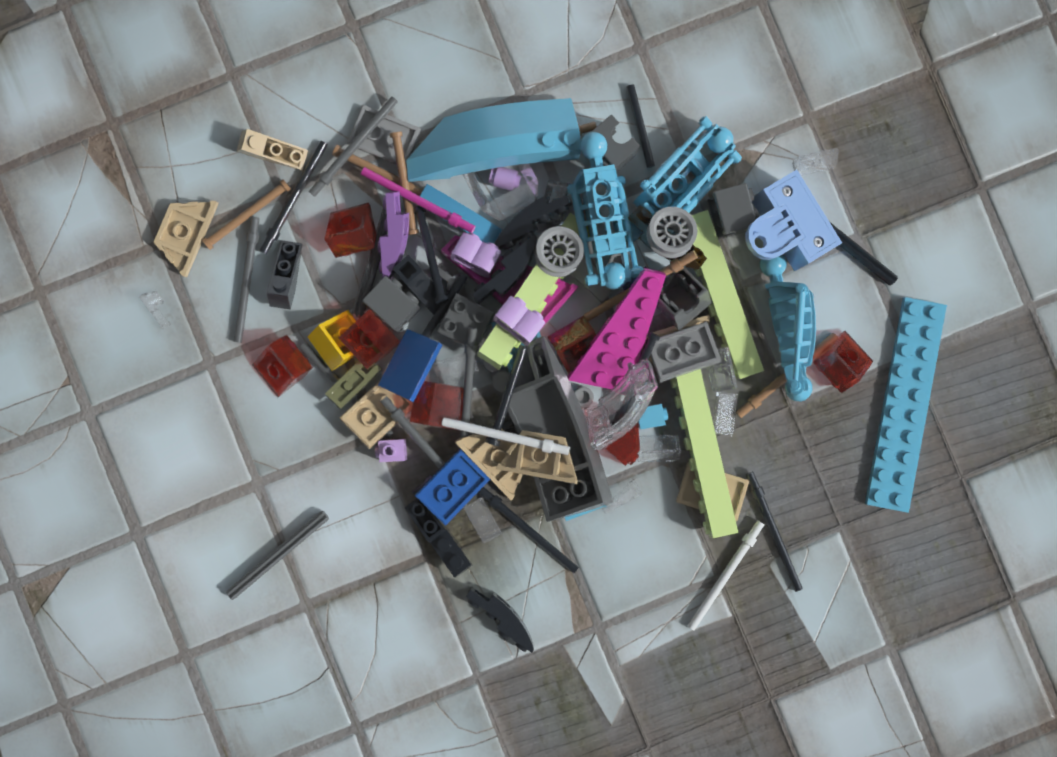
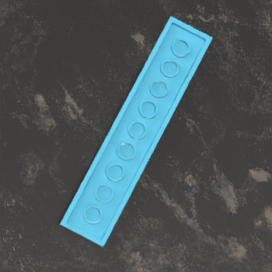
(905, 404)

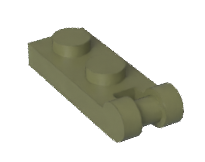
(351, 384)

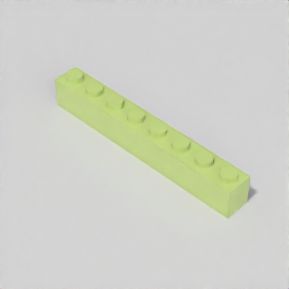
(533, 292)
(724, 301)
(704, 454)

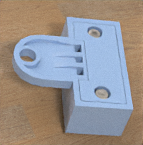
(790, 223)

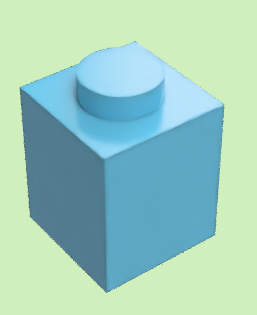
(653, 417)

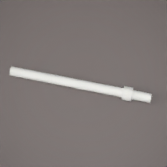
(546, 445)
(748, 540)

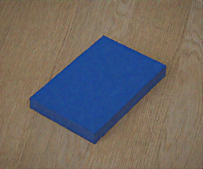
(410, 365)
(452, 487)

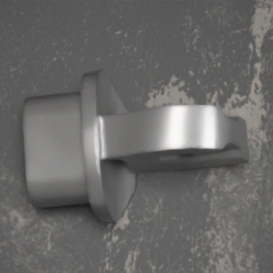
(451, 280)

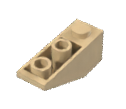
(271, 149)

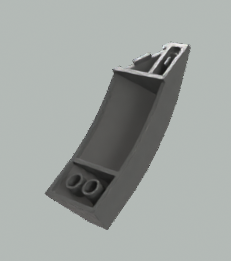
(548, 405)

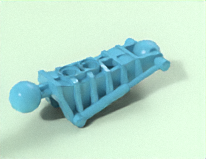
(719, 141)
(613, 274)
(794, 325)

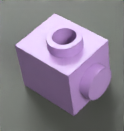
(391, 450)

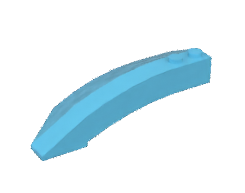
(497, 139)

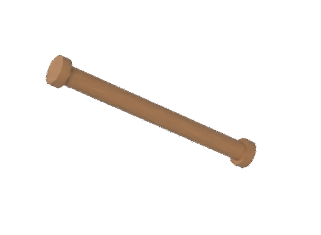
(396, 136)
(363, 163)
(246, 214)

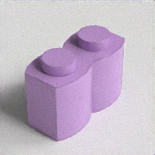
(476, 254)
(519, 320)

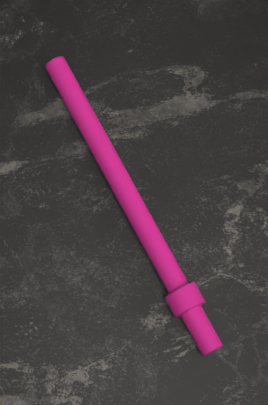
(453, 218)

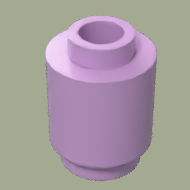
(504, 178)

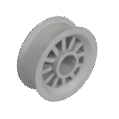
(686, 221)
(557, 233)

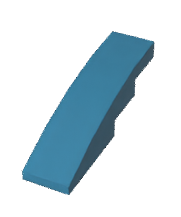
(484, 229)

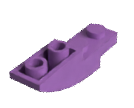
(394, 243)

